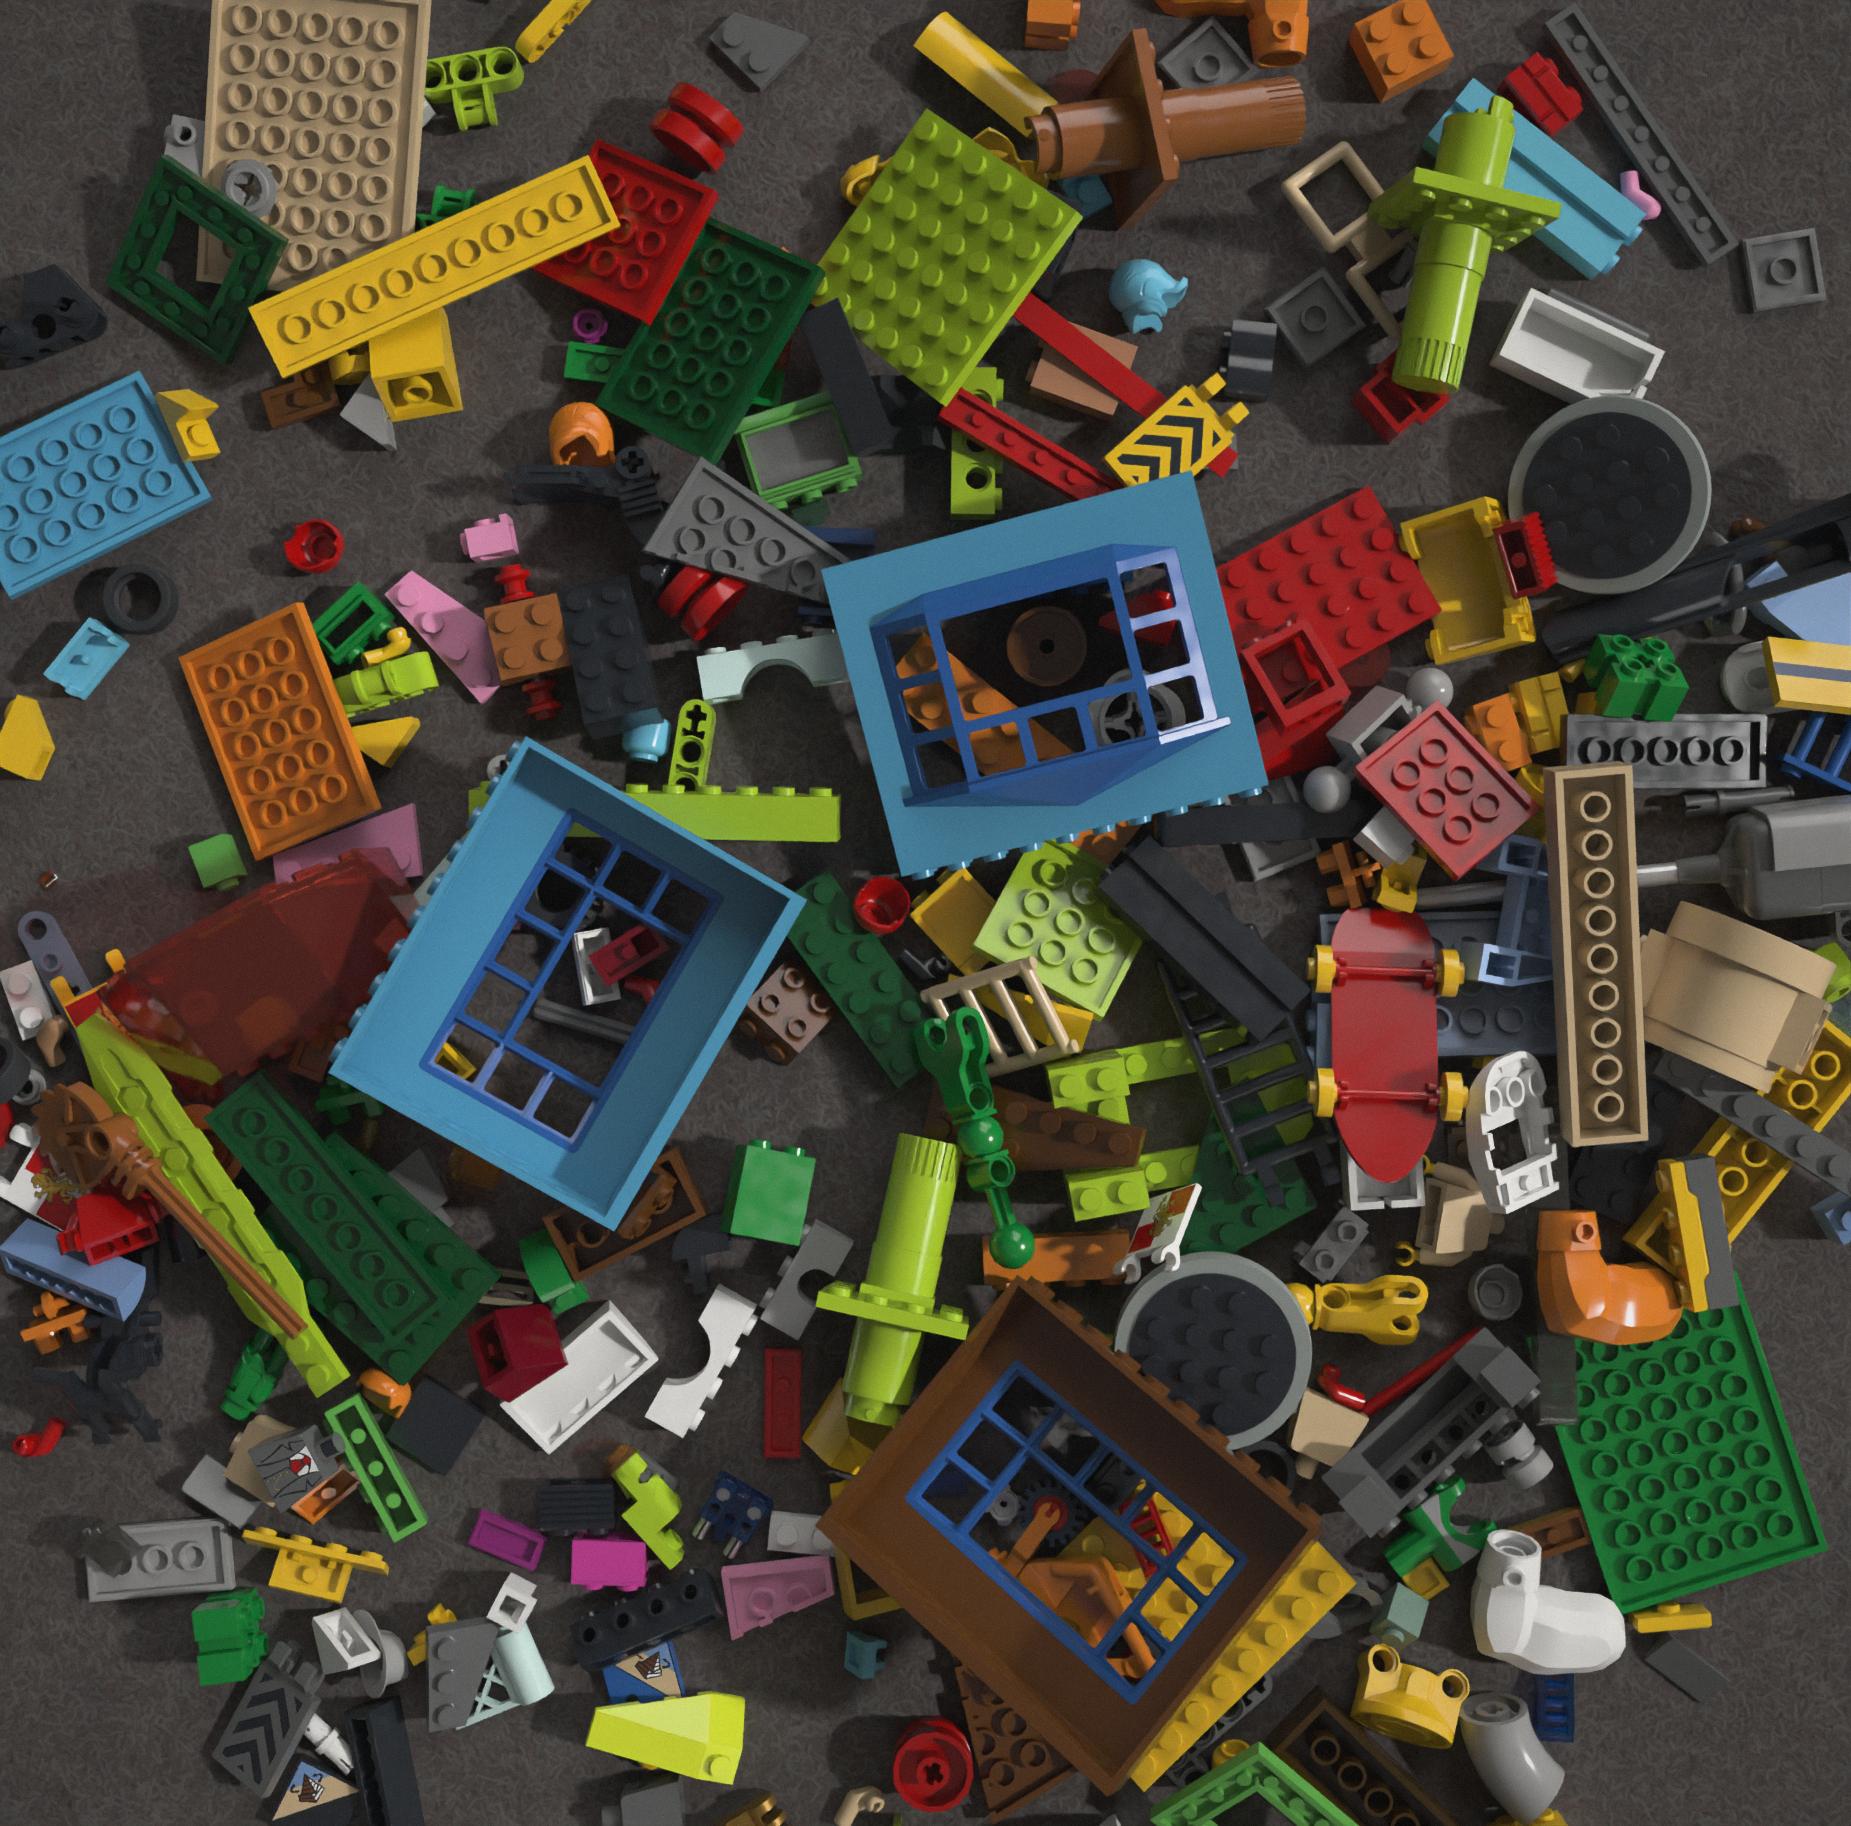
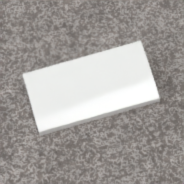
(602, 1360)

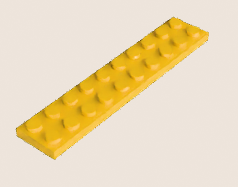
(434, 267)

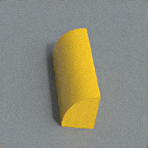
(983, 71)

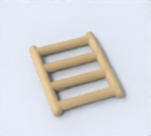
(995, 977)

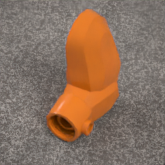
(1275, 27)
(1597, 1298)

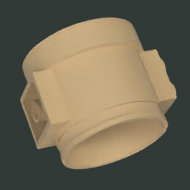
(1732, 996)

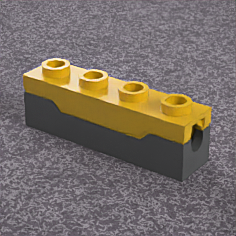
(1697, 1232)

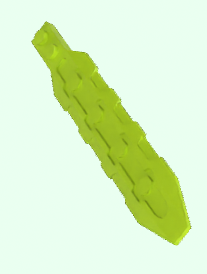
(137, 1087)

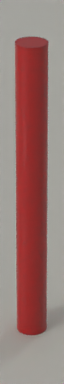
(1415, 1376)

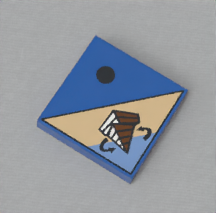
(646, 1677)

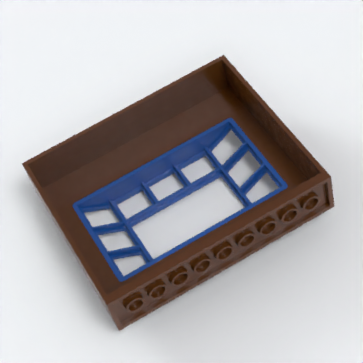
(986, 1612)

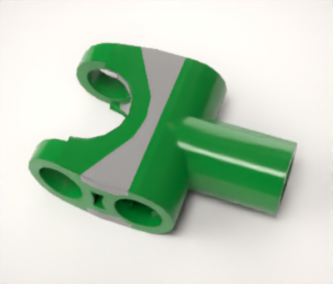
(1434, 1533)

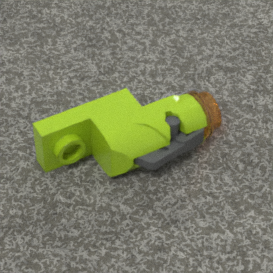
(653, 1500)

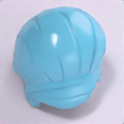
(1143, 293)

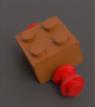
(528, 641)

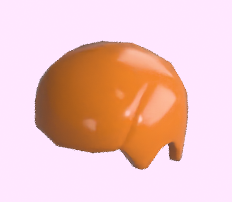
(384, 1391)

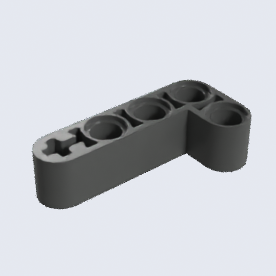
(1191, 1759)

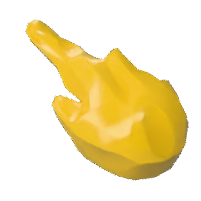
(860, 179)

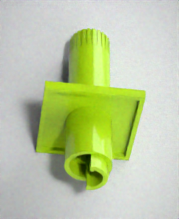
(1459, 221)
(900, 1283)

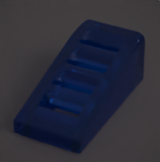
(1540, 1716)

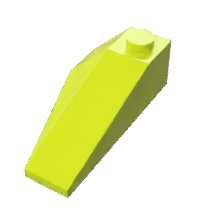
(683, 1735)

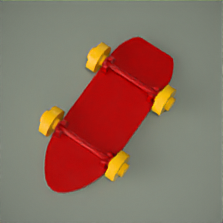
(1384, 1038)

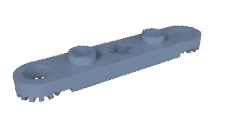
(53, 958)

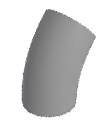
(1509, 1754)

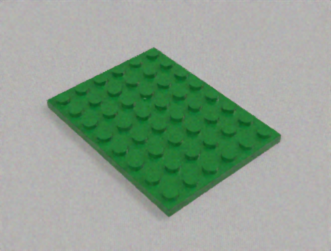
(1685, 1460)

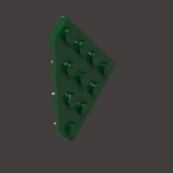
(1234, 1207)

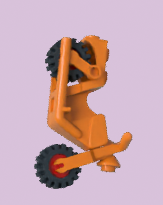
(1075, 1586)

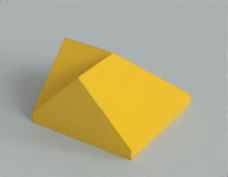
(840, 1439)

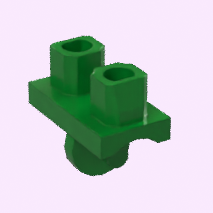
(339, 1096)

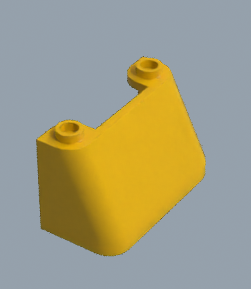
(1468, 581)

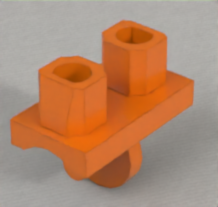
(1351, 890)
(45, 1329)

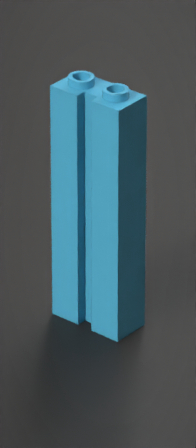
(1592, 213)

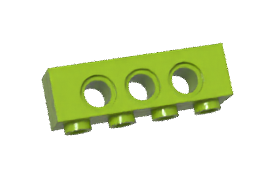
(966, 501)

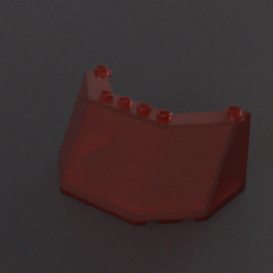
(264, 970)

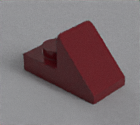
(628, 953)

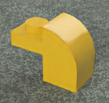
(1398, 883)

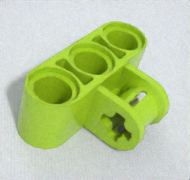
(473, 99)
(386, 682)

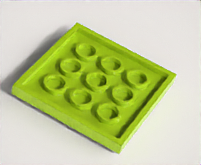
(1056, 918)

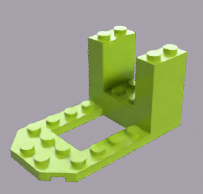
(1099, 1086)

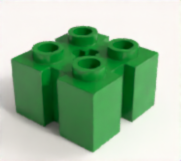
(1635, 677)
(229, 1635)

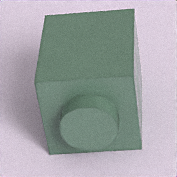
(1400, 1617)

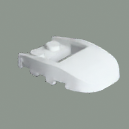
(1503, 1092)

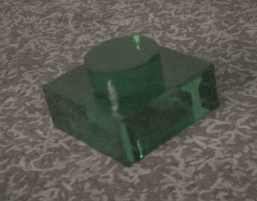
(812, 513)

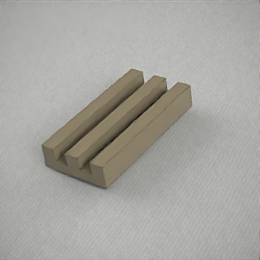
(508, 1287)

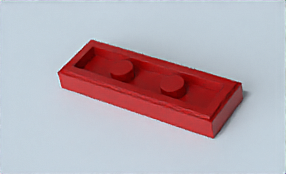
(783, 1402)

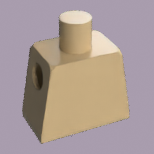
(1322, 1431)

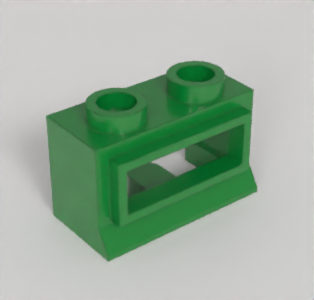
(374, 628)

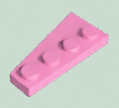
(451, 631)
(393, 830)

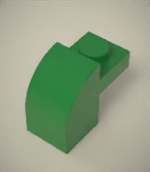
(549, 1273)

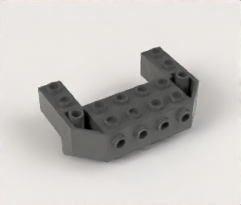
(1422, 1423)

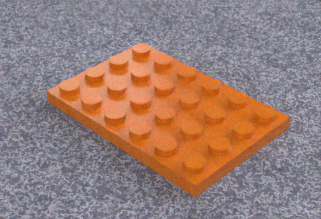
(279, 732)

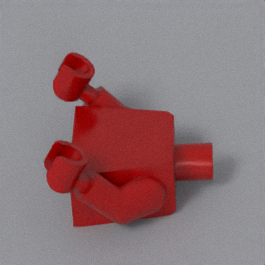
(111, 1223)

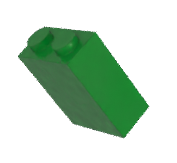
(768, 1192)

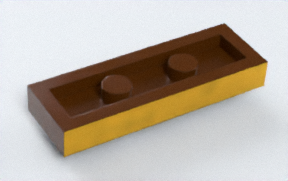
(1557, 1531)

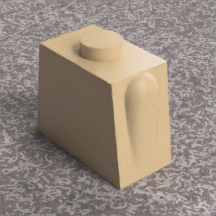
(241, 1468)

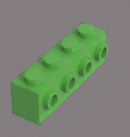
(376, 1467)

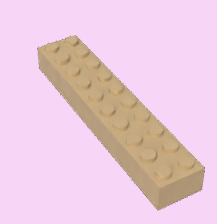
(1596, 952)

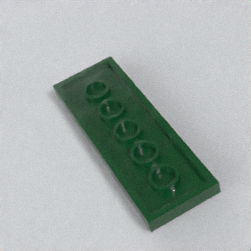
(859, 978)

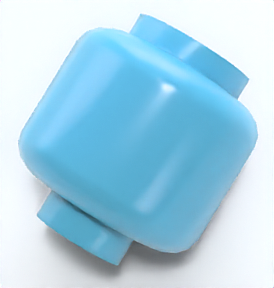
(648, 742)

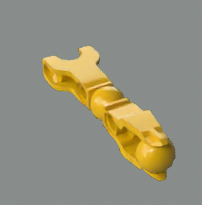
(1365, 1307)

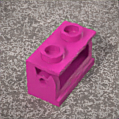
(609, 1561)

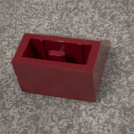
(516, 1349)

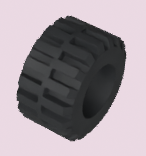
(583, 863)

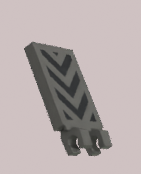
(270, 1719)

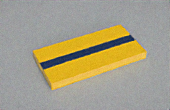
(1808, 674)

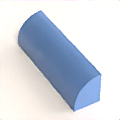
(107, 1287)

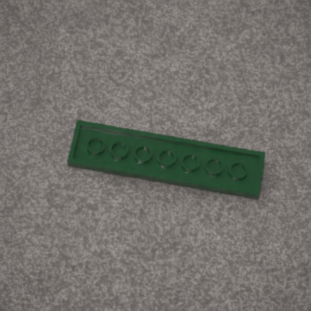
(327, 1207)

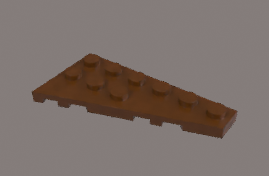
(1045, 1135)
(1010, 1754)

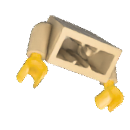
(1452, 1220)

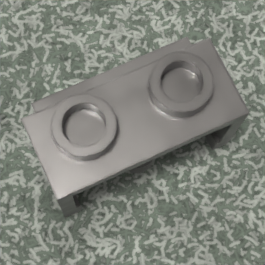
(1334, 1244)

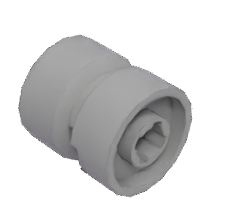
(1521, 1460)

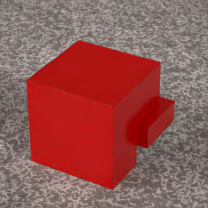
(1392, 407)

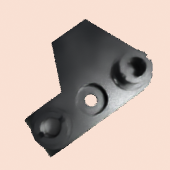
(50, 303)

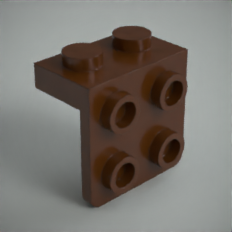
(787, 1012)

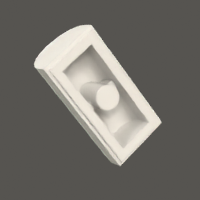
(591, 984)

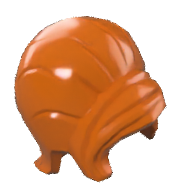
(582, 436)

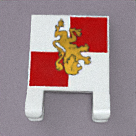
(38, 1186)
(1160, 1232)

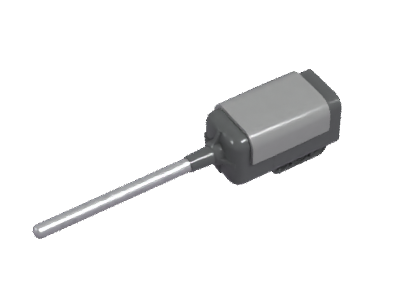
(1771, 865)

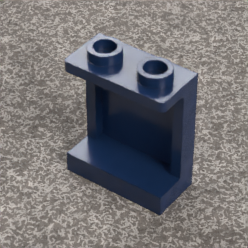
(851, 543)

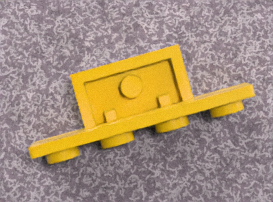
(311, 1568)

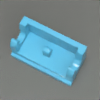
(87, 658)

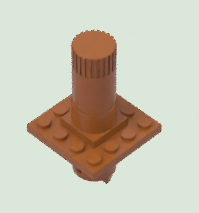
(1143, 133)

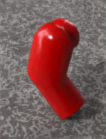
(642, 986)

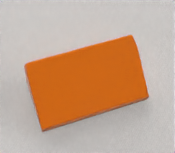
(327, 1494)

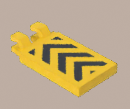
(1176, 437)

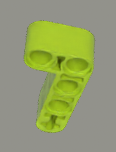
(680, 766)

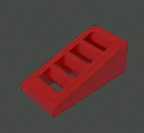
(1160, 1528)

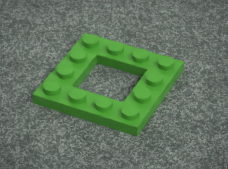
(1237, 1779)

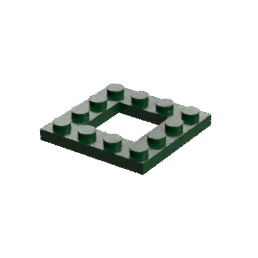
(259, 247)

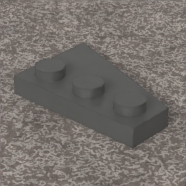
(454, 1669)

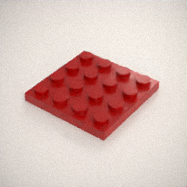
(641, 259)

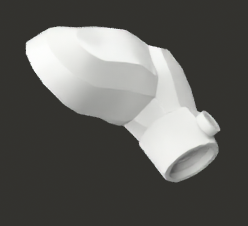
(1536, 1623)

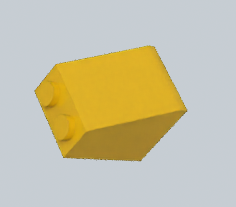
(416, 369)

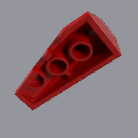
(1302, 748)

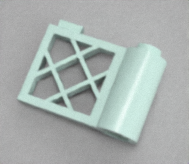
(519, 1671)

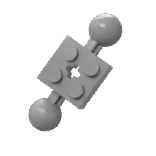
(1366, 729)

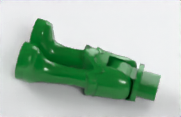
(256, 1374)

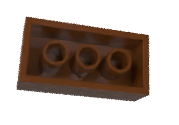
(591, 1246)

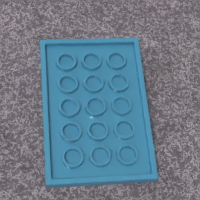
(88, 483)

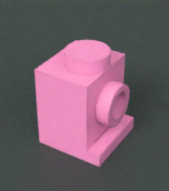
(490, 539)

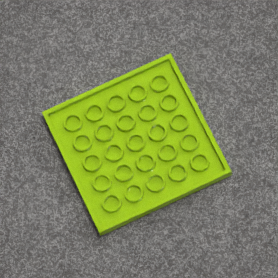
(942, 255)

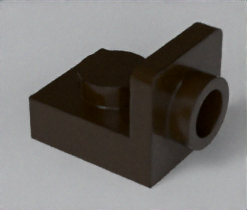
(1456, 1144)

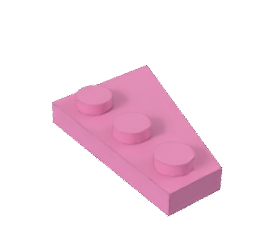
(770, 1589)

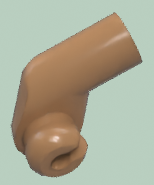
(49, 1038)

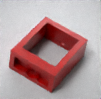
(1311, 709)

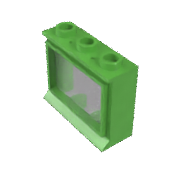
(797, 452)

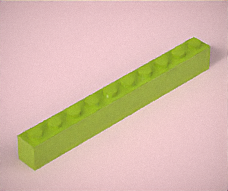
(730, 814)

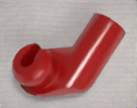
(1337, 1392)
(40, 1443)

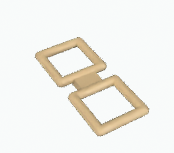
(1362, 237)

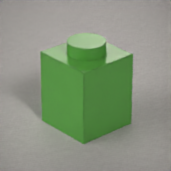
(218, 862)

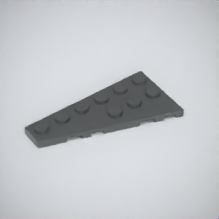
(739, 535)

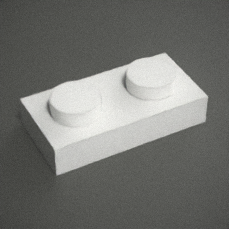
(27, 998)
(797, 1534)

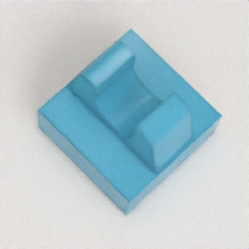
(861, 1654)

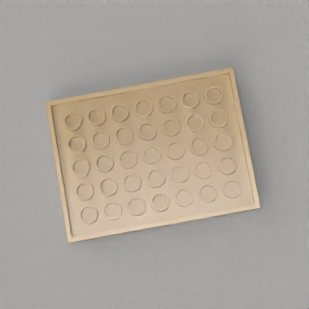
(332, 108)

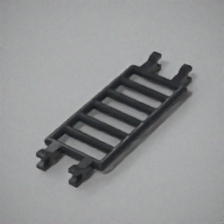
(1219, 1098)

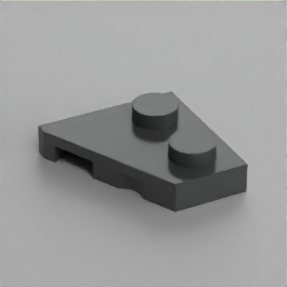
(757, 47)

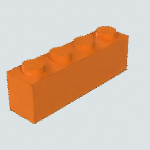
(1065, 1258)

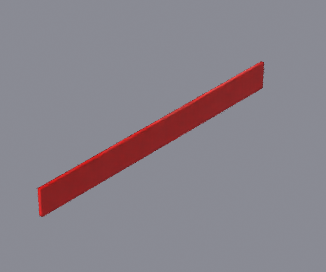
(1100, 366)

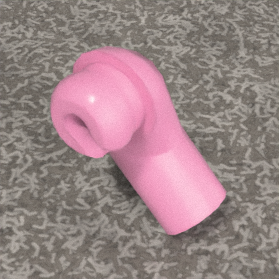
(1631, 190)

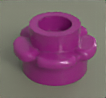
(585, 317)

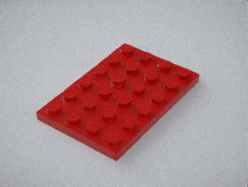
(1338, 573)

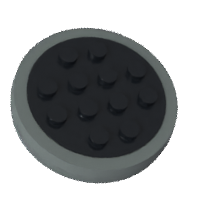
(1614, 491)
(1221, 1341)

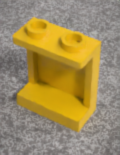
(955, 917)

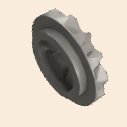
(245, 172)

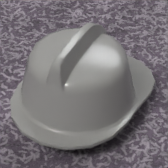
(393, 1661)

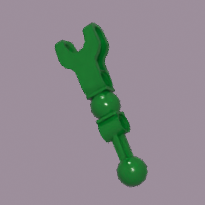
(969, 1099)

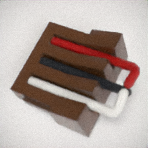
(48, 880)

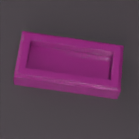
(508, 1539)

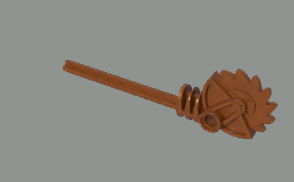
(96, 1144)

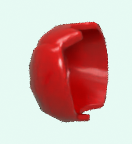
(301, 548)
(881, 905)

